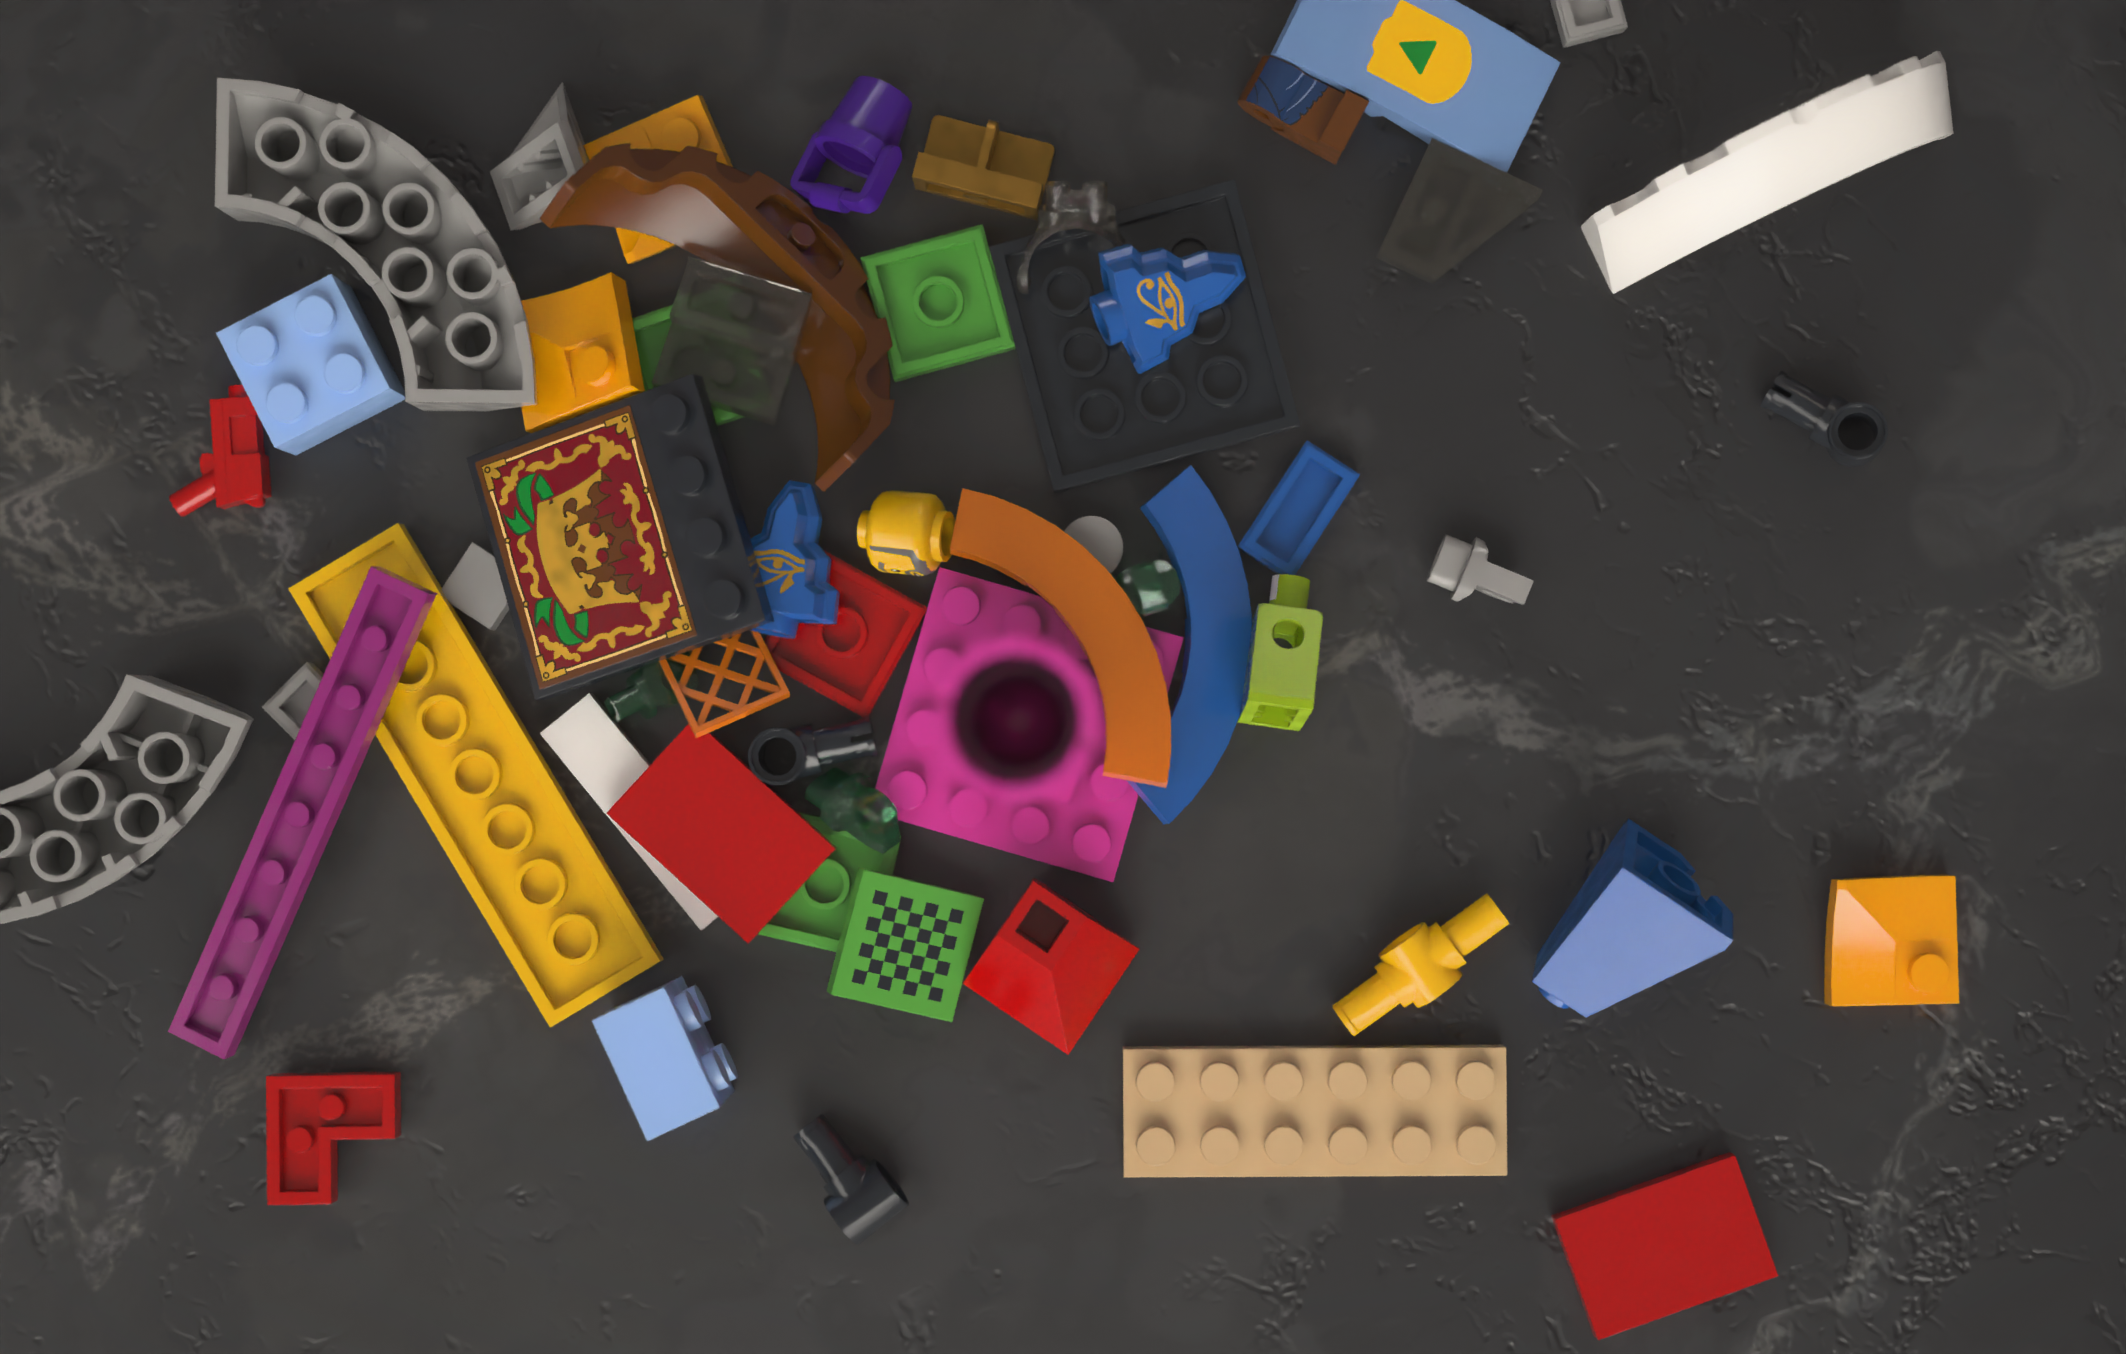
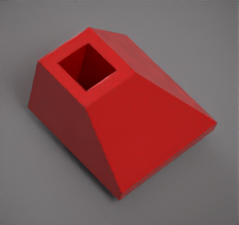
(1051, 966)

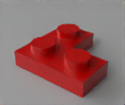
(308, 1117)

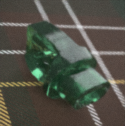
(1150, 585)
(647, 692)
(855, 807)

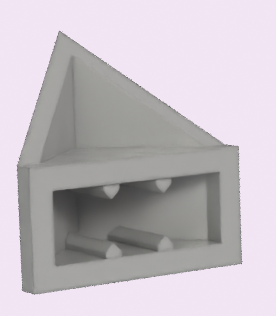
(540, 163)

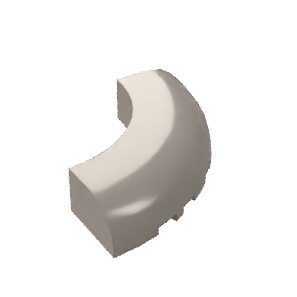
(115, 797)

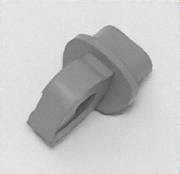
(1465, 567)

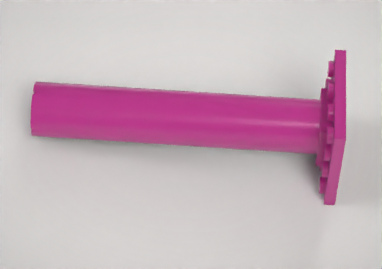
(1009, 731)

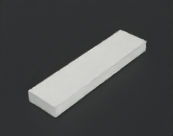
(607, 767)

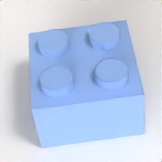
(311, 365)
(667, 1056)

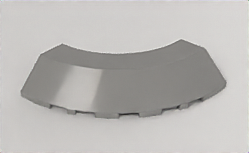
(400, 227)

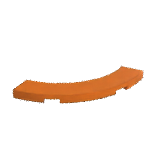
(1097, 616)

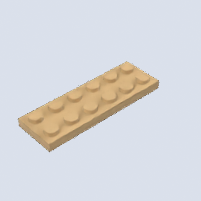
(1314, 1111)

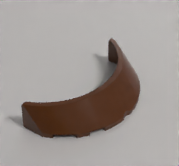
(769, 234)

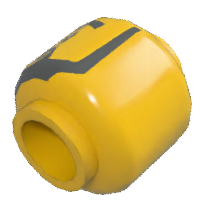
(906, 532)

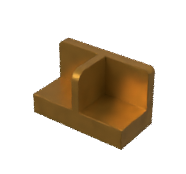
(984, 166)

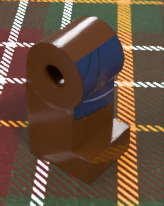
(1302, 107)

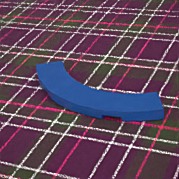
(1215, 637)

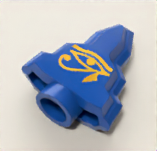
(1157, 297)
(794, 564)

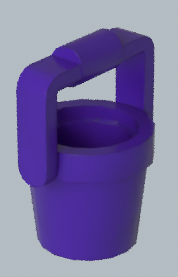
(860, 138)

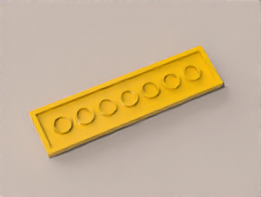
(491, 795)

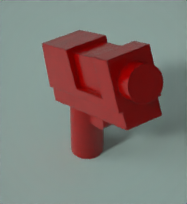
(238, 467)

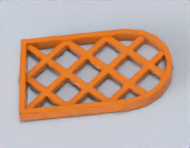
(737, 711)

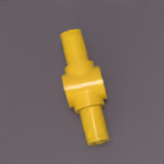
(1420, 964)

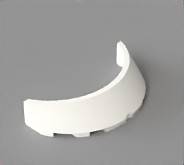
(1771, 168)

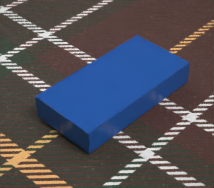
(1298, 510)

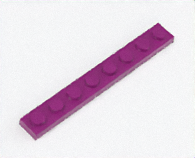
(302, 811)

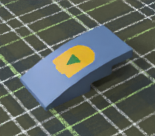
(1425, 69)

